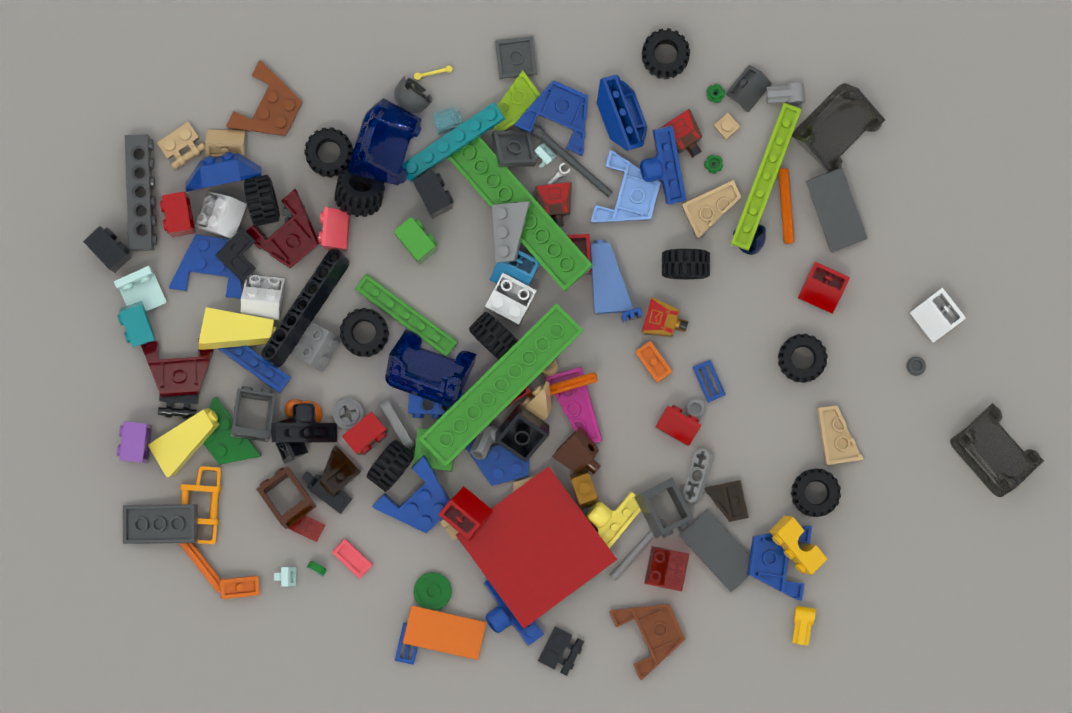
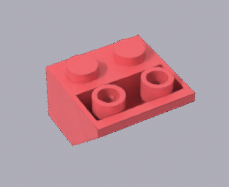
(335, 229)

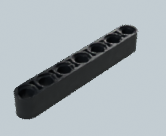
(305, 308)

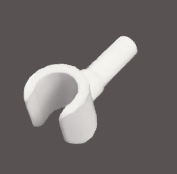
(560, 173)

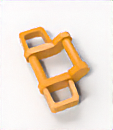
(215, 490)

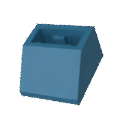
(522, 269)

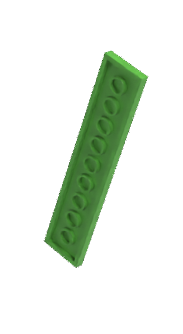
(541, 233)
(501, 385)

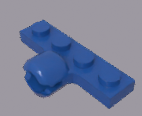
(665, 166)
(502, 617)

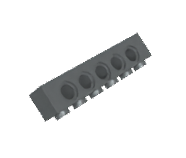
(133, 144)

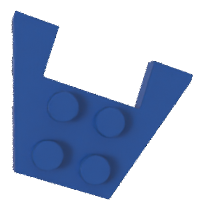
(563, 107)
(202, 259)
(500, 465)
(423, 505)
(769, 563)

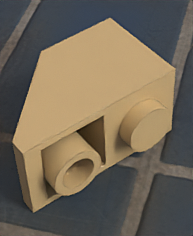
(539, 402)

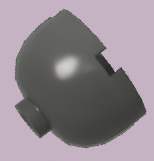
(411, 96)

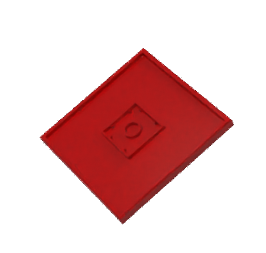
(537, 547)

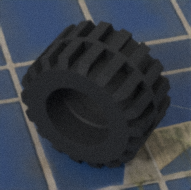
(665, 37)
(317, 140)
(358, 194)
(261, 200)
(685, 264)
(349, 324)
(492, 335)
(814, 346)
(390, 465)
(831, 485)

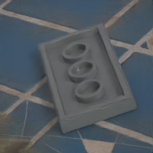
(836, 209)
(160, 524)
(717, 550)

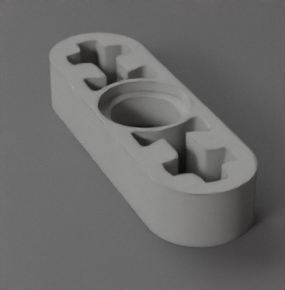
(397, 424)
(690, 478)

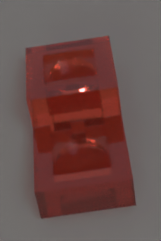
(308, 528)

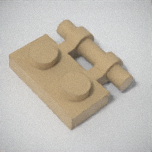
(179, 140)

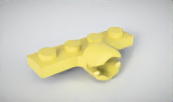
(612, 523)

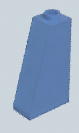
(608, 285)

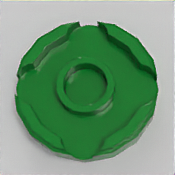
(432, 591)

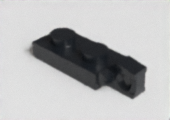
(337, 502)

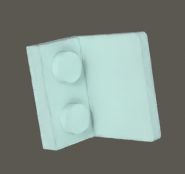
(141, 287)

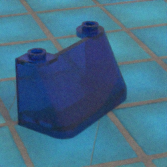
(384, 143)
(427, 372)

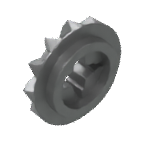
(339, 410)

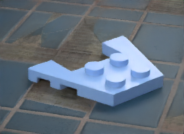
(635, 197)

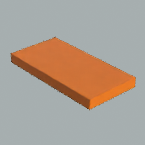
(444, 632)

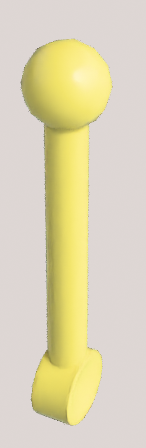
(417, 76)

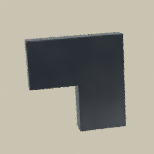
(232, 254)

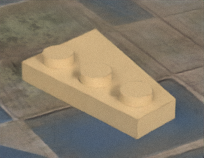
(710, 206)
(835, 437)

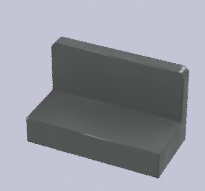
(748, 88)

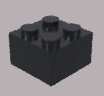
(432, 193)
(107, 249)
(522, 433)

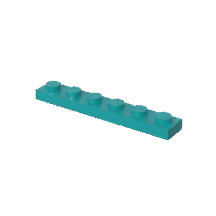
(453, 141)

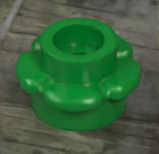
(720, 93)
(717, 160)

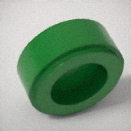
(316, 568)

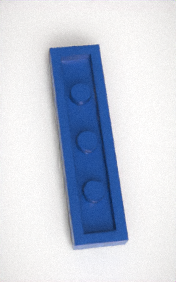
(258, 366)

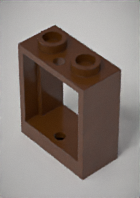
(297, 511)

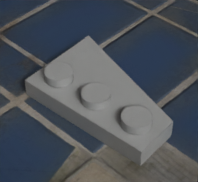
(507, 228)

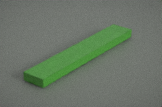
(406, 315)

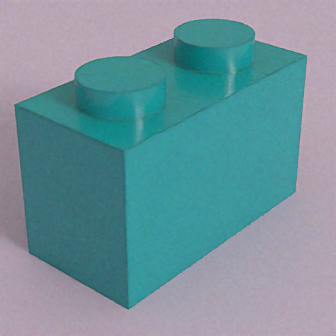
(136, 324)

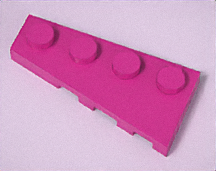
(577, 404)

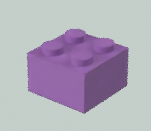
(134, 442)

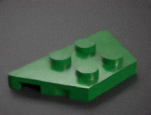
(221, 445)

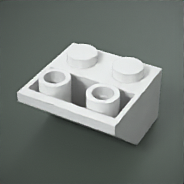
(220, 214)
(262, 296)
(510, 299)
(937, 315)

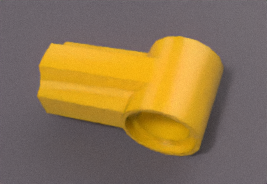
(803, 620)

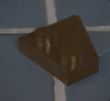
(338, 472)
(729, 499)

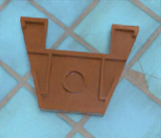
(275, 110)
(659, 632)

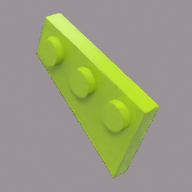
(516, 101)

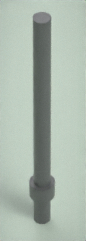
(540, 133)

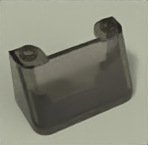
(837, 125)
(994, 453)

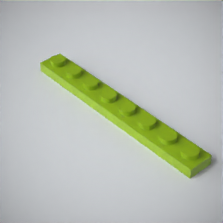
(766, 176)

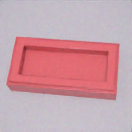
(352, 558)

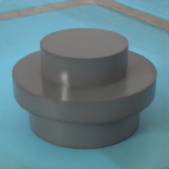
(915, 366)

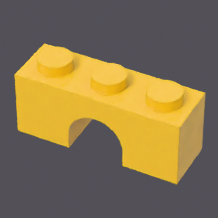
(786, 535)

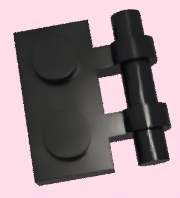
(186, 412)
(555, 648)

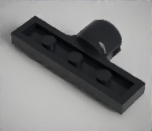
(304, 427)

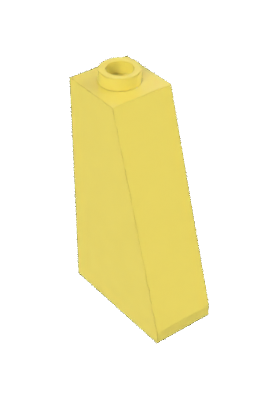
(233, 329)
(181, 442)

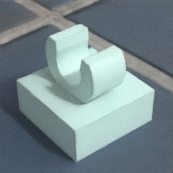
(545, 154)
(287, 576)

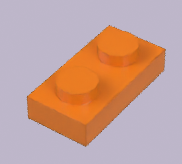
(653, 361)
(239, 587)

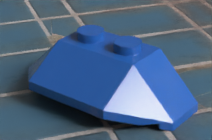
(621, 113)
(222, 170)

